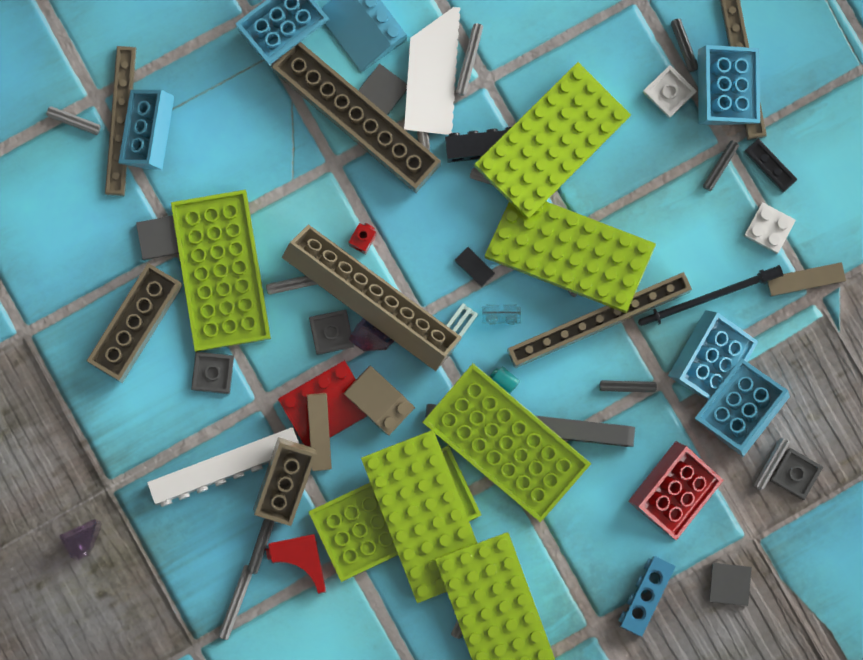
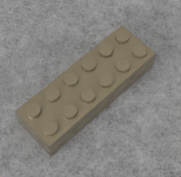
(134, 323)

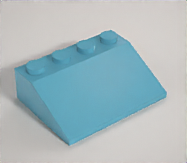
(280, 26)
(364, 29)
(728, 85)
(711, 354)
(742, 407)

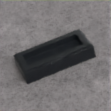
(474, 267)

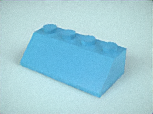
(146, 129)

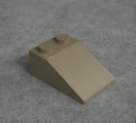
(379, 400)

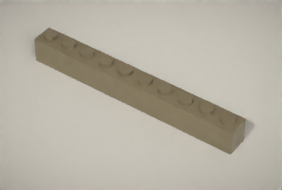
(597, 321)

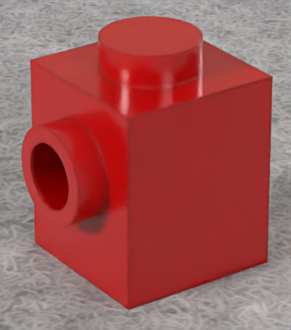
(362, 238)

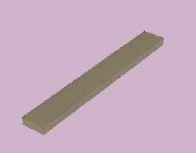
(737, 37)
(122, 86)

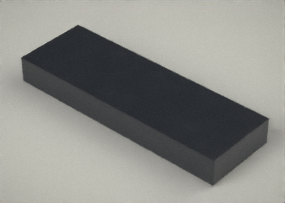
(770, 165)

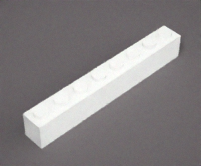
(216, 469)

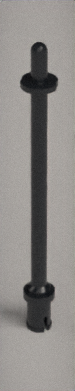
(762, 277)

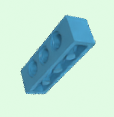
(664, 571)

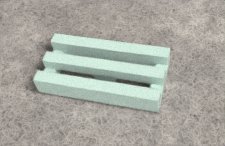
(468, 311)

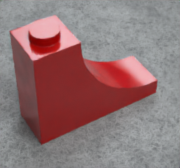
(301, 553)

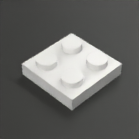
(669, 91)
(769, 228)

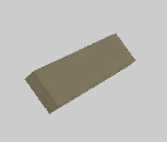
(807, 279)
(319, 430)

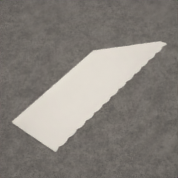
(433, 76)

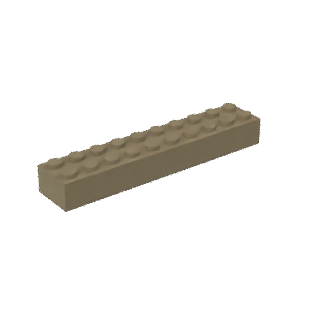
(357, 116)
(371, 297)

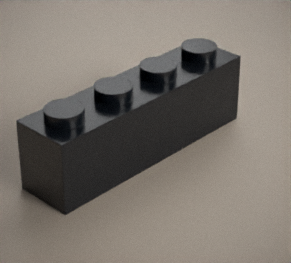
(471, 145)

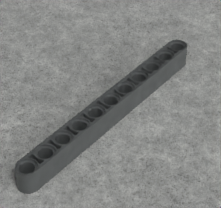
(584, 430)

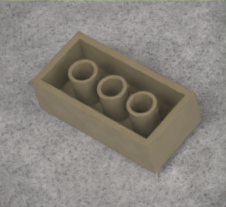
(284, 481)

